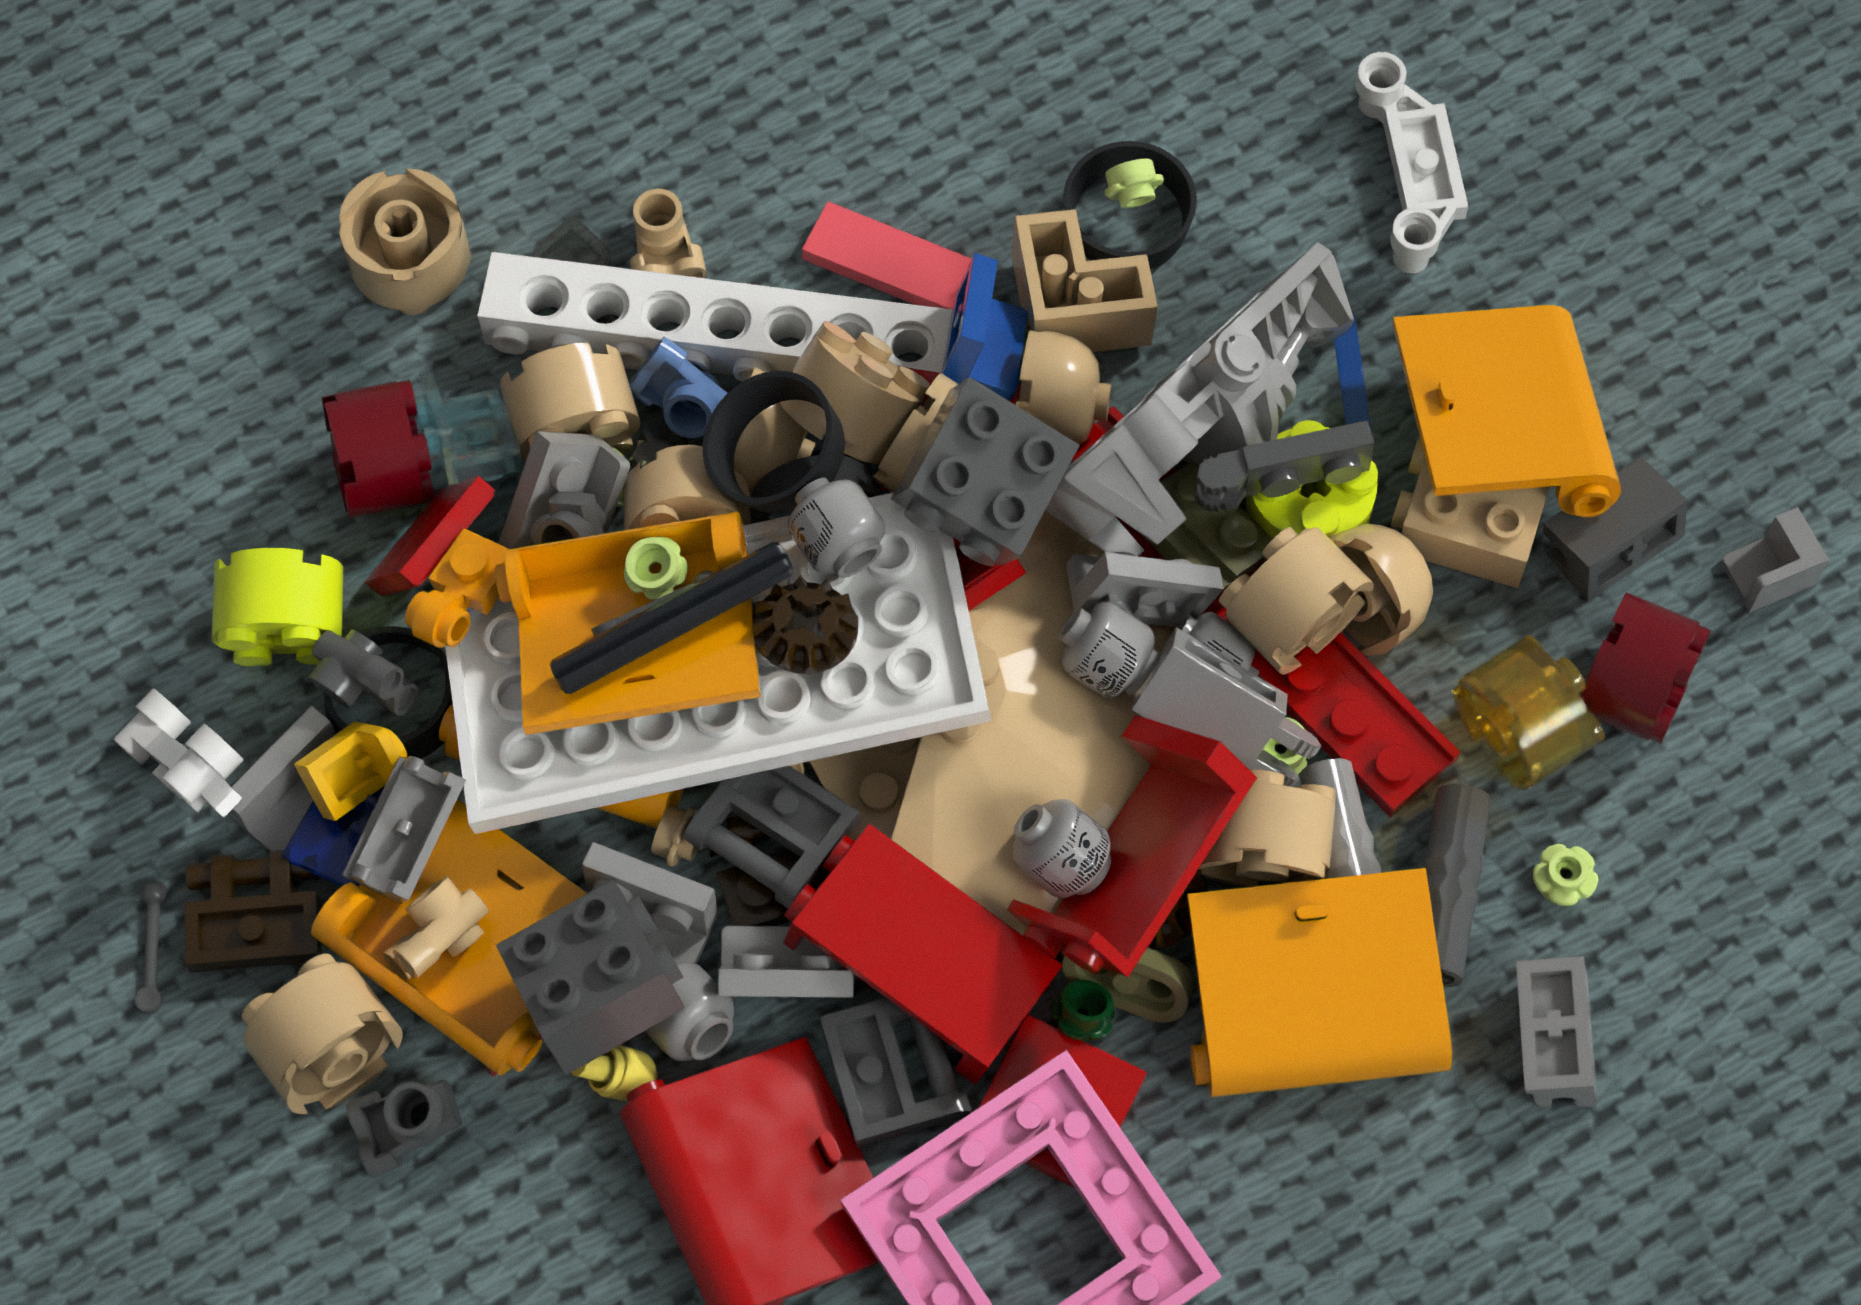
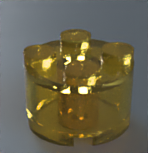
(1527, 712)

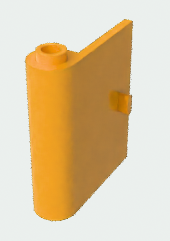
(1516, 404)
(580, 583)
(467, 994)
(1318, 996)

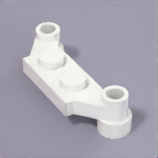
(1420, 157)
(189, 773)

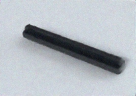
(671, 617)

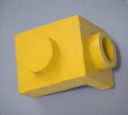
(349, 767)

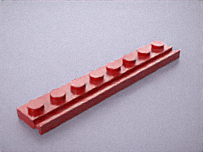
(1344, 703)

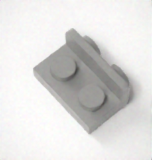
(559, 465)
(1145, 587)
(678, 906)
(762, 966)

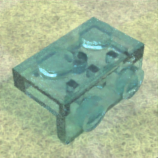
(467, 433)

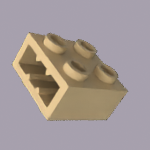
(1470, 531)

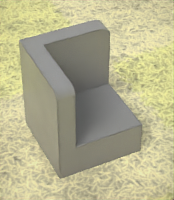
(1778, 564)

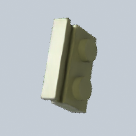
(1211, 539)

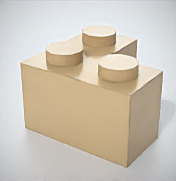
(1095, 301)

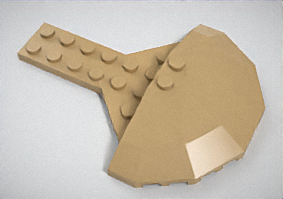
(1049, 739)

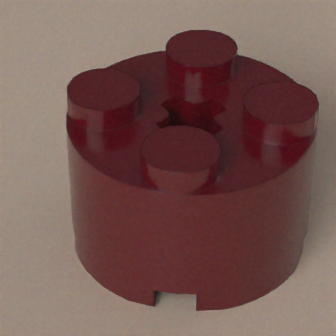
(378, 448)
(1643, 668)

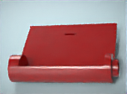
(745, 1176)

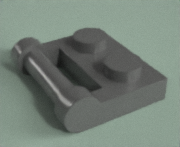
(785, 809)
(875, 1078)

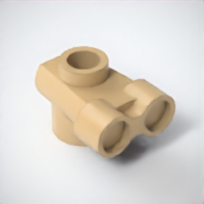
(663, 237)
(445, 922)

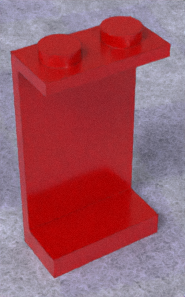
(1153, 850)
(923, 946)

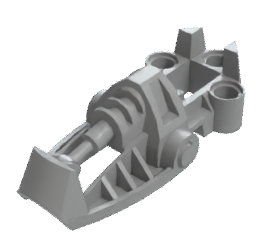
(1209, 404)

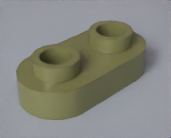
(1154, 990)

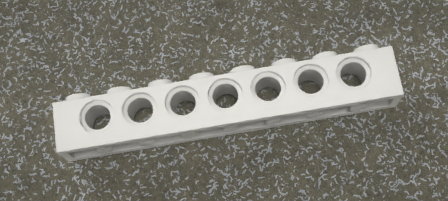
(703, 307)

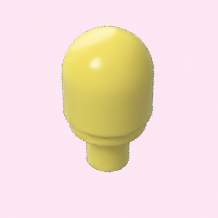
(618, 1072)

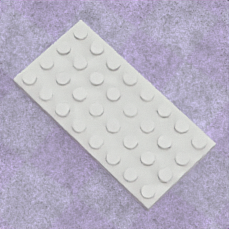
(903, 680)

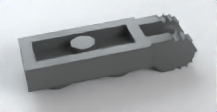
(1284, 465)

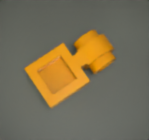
(459, 581)

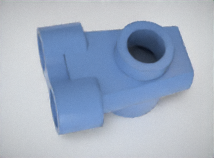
(678, 388)

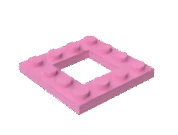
(1042, 1111)

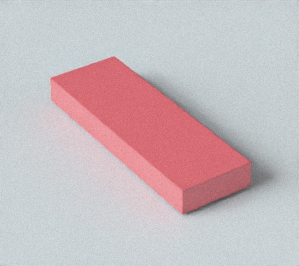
(885, 258)

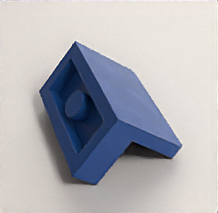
(984, 332)

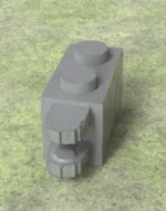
(1223, 701)

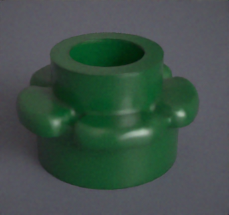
(1084, 1010)

